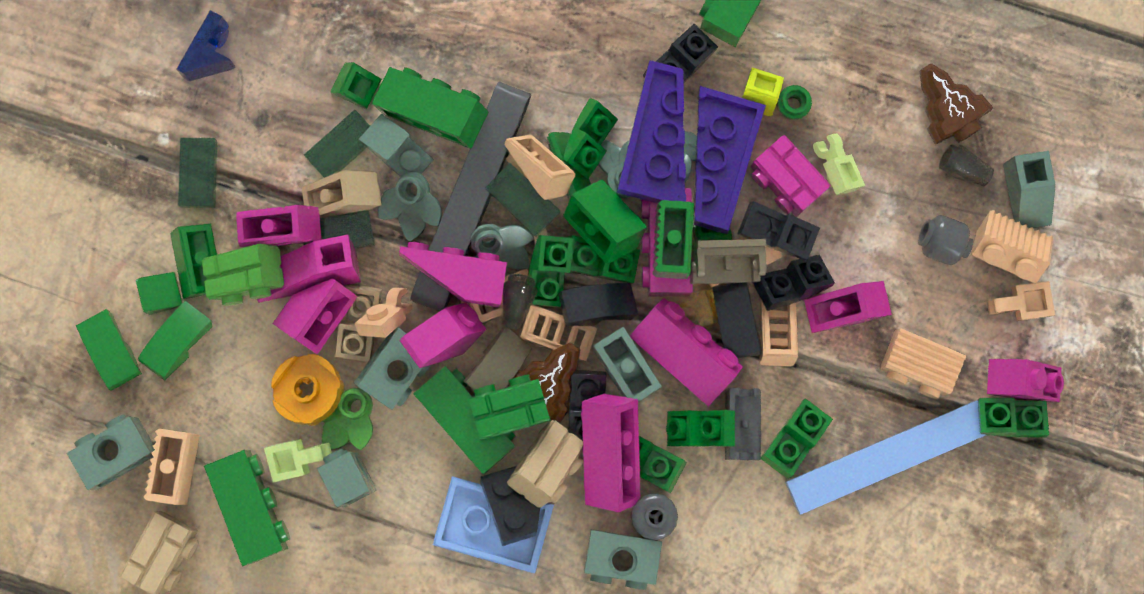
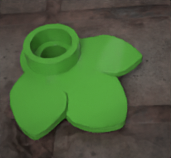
(347, 425)

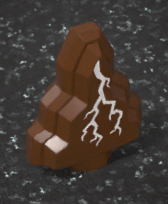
(951, 106)
(554, 378)

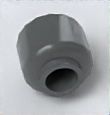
(945, 240)
(641, 513)

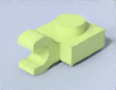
(840, 168)
(291, 459)

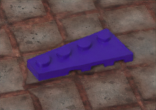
(655, 151)
(723, 151)

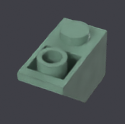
(1031, 188)

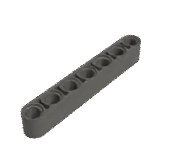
(469, 195)

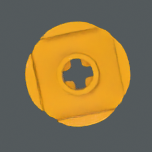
(313, 408)

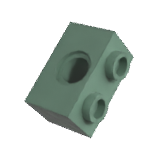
(626, 366)
(375, 378)
(90, 456)
(346, 477)
(644, 555)

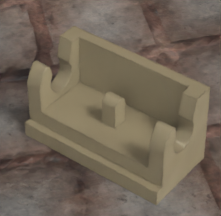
(728, 261)

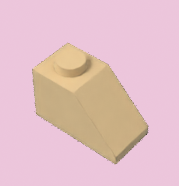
(343, 193)

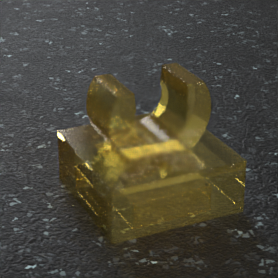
(704, 308)

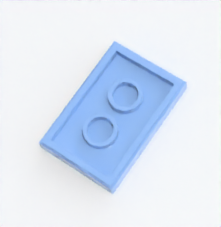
(470, 529)

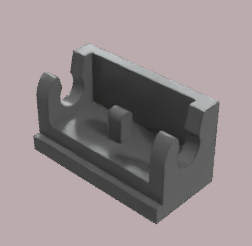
(747, 423)

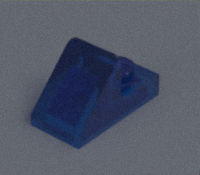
(201, 58)

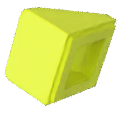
(763, 89)

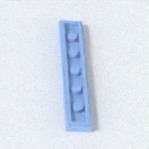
(885, 458)

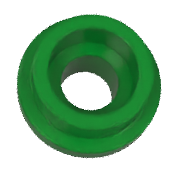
(798, 93)

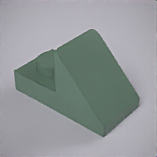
(395, 147)

